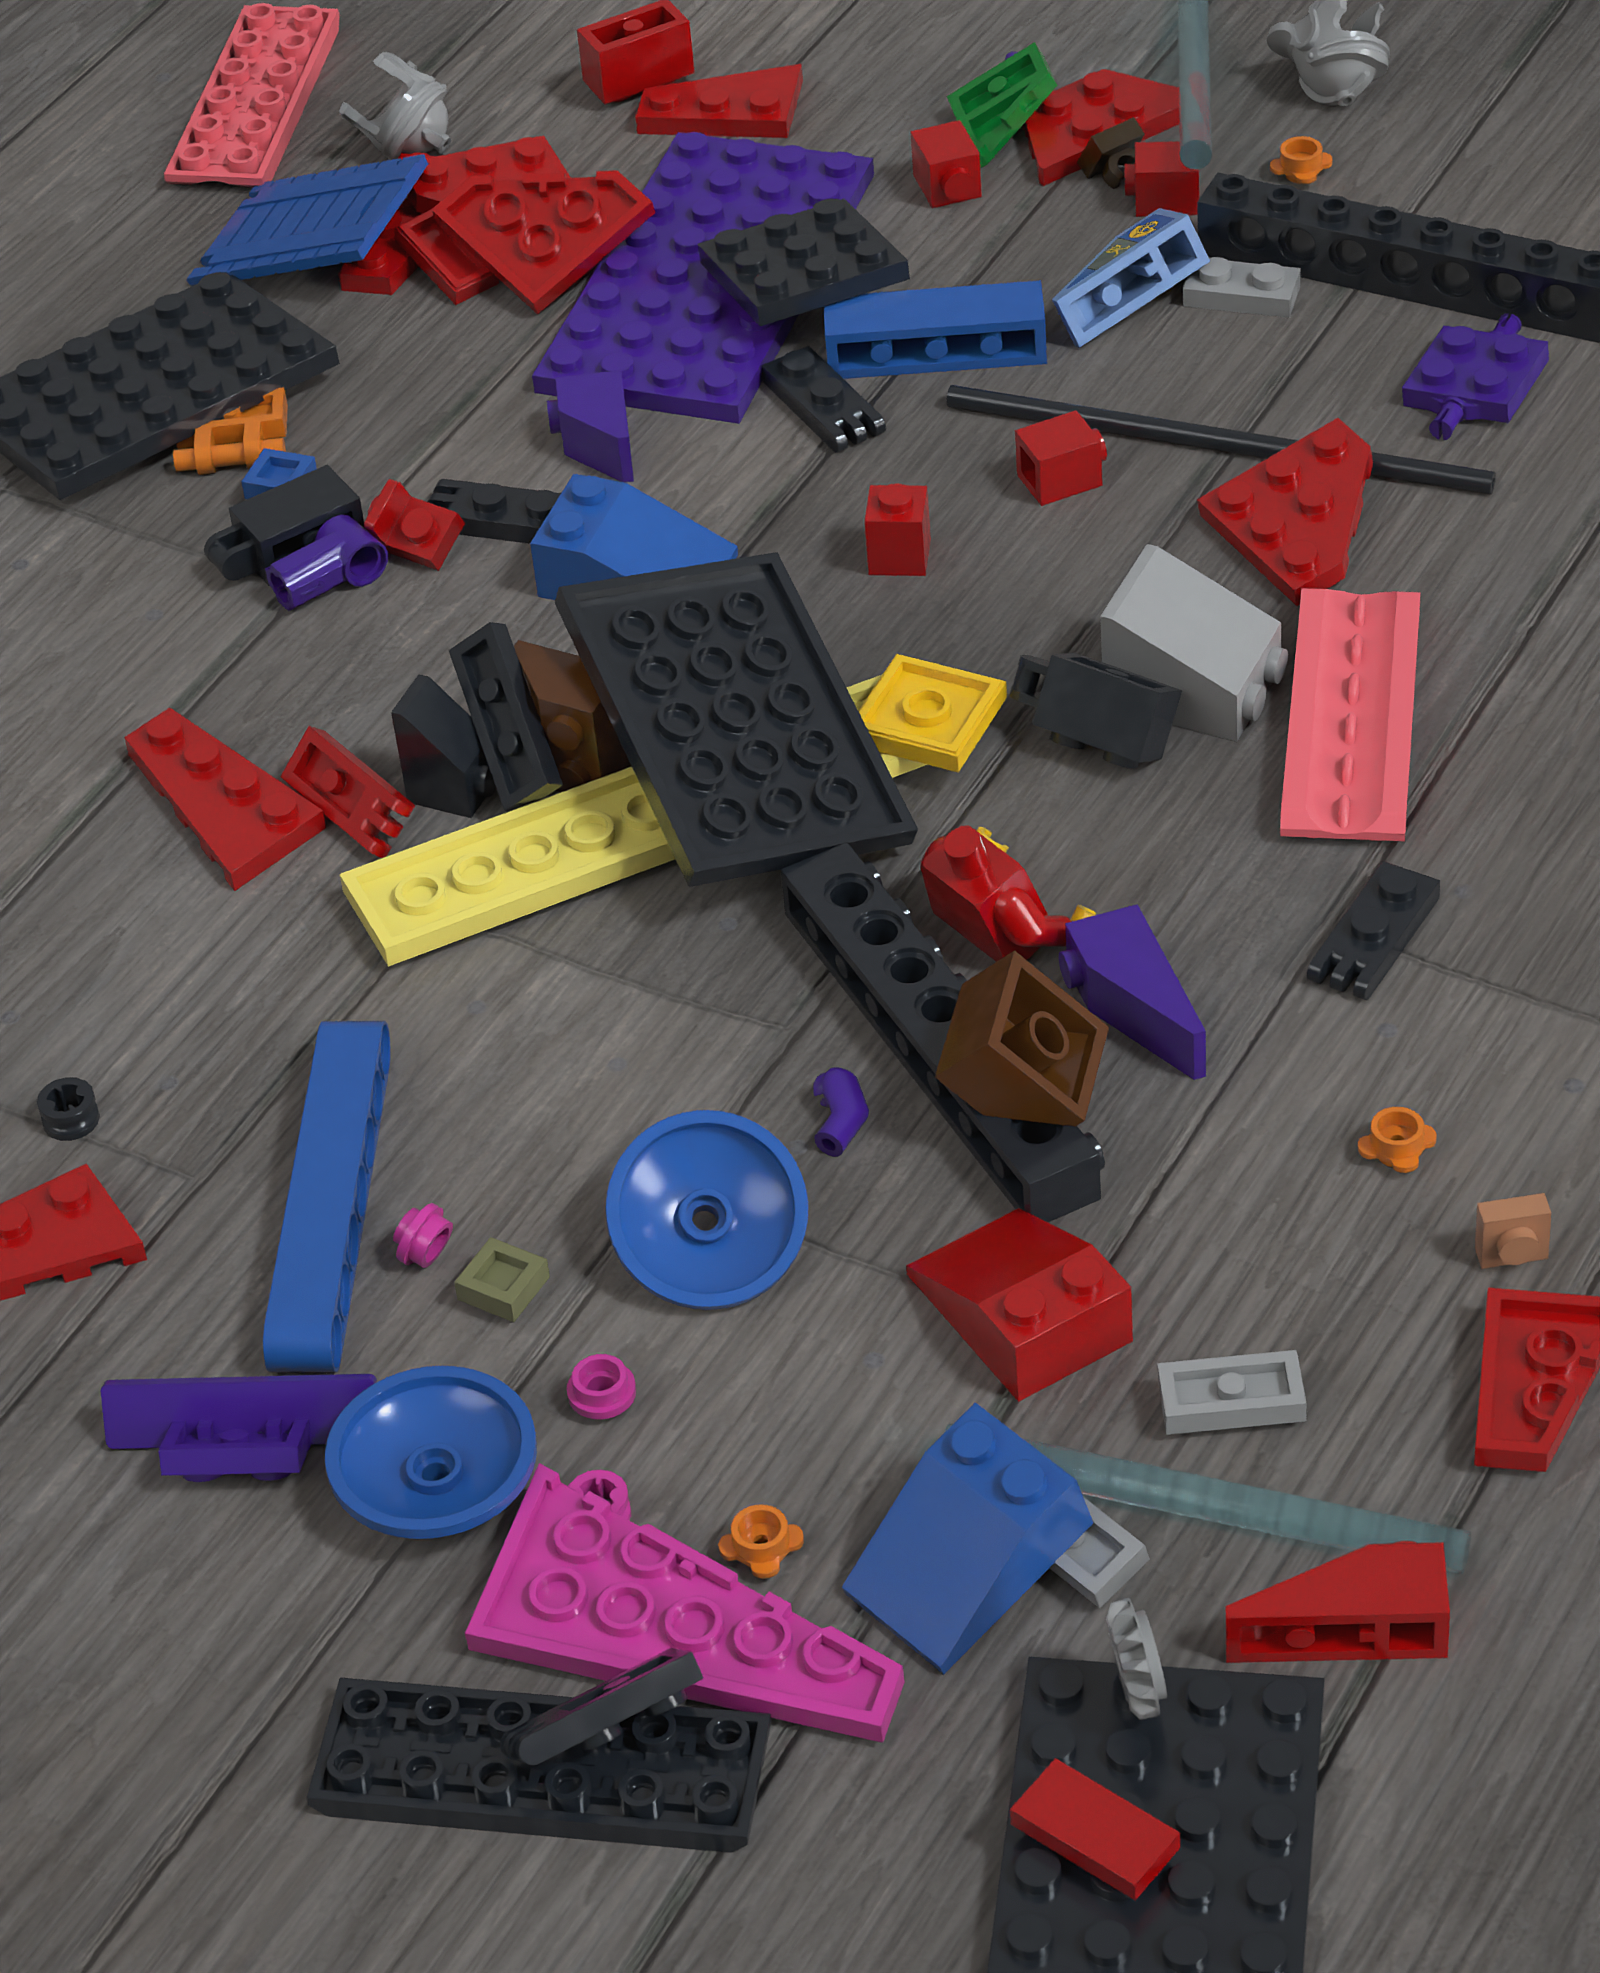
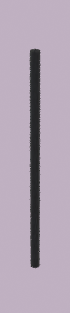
(1208, 436)

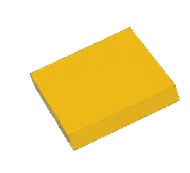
(931, 711)

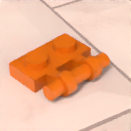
(250, 427)

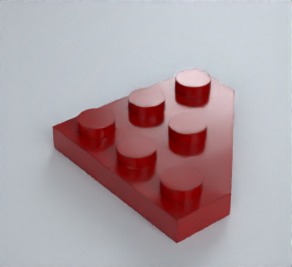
(501, 161)
(543, 228)
(1296, 509)

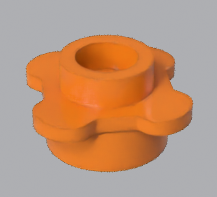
(1301, 160)
(1397, 1139)
(759, 1525)

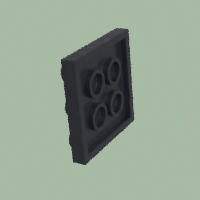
(802, 261)

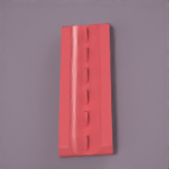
(254, 96)
(1351, 716)

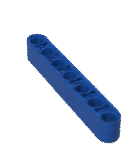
(327, 1198)

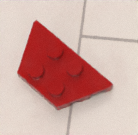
(1089, 106)

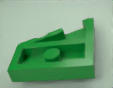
(1002, 100)

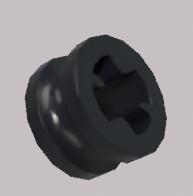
(72, 1123)

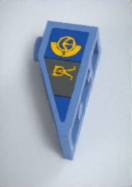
(1130, 273)

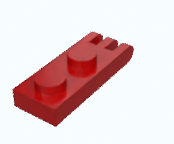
(346, 790)

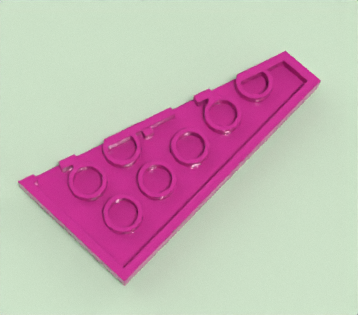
(615, 1593)

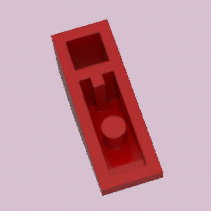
(1355, 1607)

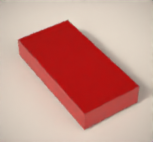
(444, 258)
(1095, 1829)

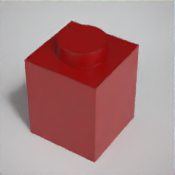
(946, 164)
(1161, 179)
(1059, 457)
(897, 530)

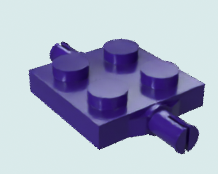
(1475, 374)

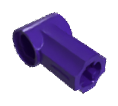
(338, 555)

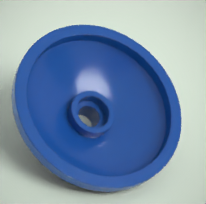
(717, 1167)
(431, 1452)

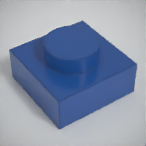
(274, 469)

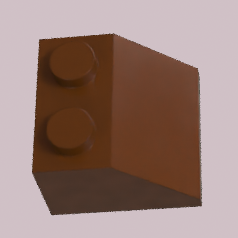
(571, 715)
(1022, 1046)

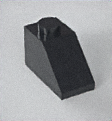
(440, 751)

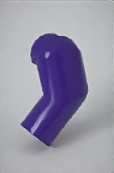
(847, 1108)

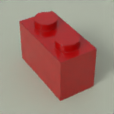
(635, 51)

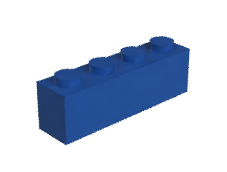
(937, 330)

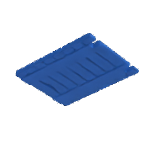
(310, 220)

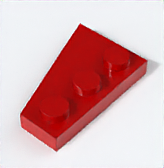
(727, 105)
(1534, 1374)

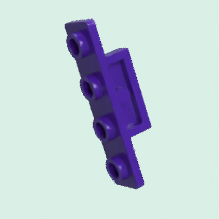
(227, 1422)

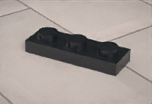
(505, 717)

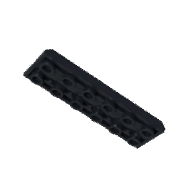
(438, 1762)

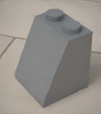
(1196, 638)

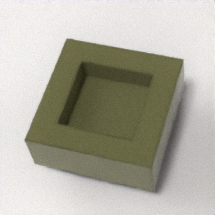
(502, 1279)

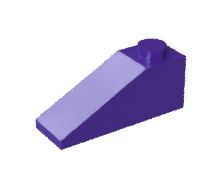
(1133, 986)

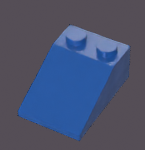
(613, 532)
(966, 1538)

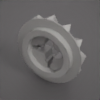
(1136, 1658)

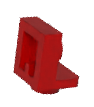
(412, 526)

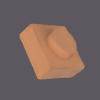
(1513, 1230)

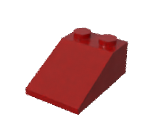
(1028, 1299)

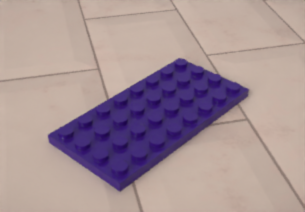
(660, 310)

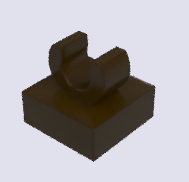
(1109, 150)

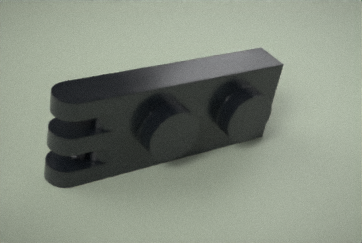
(822, 399)
(494, 509)
(1375, 929)
(596, 1714)

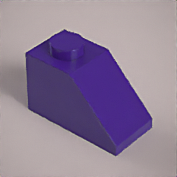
(593, 422)

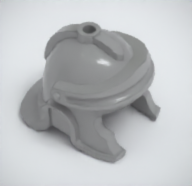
(1333, 61)
(413, 117)

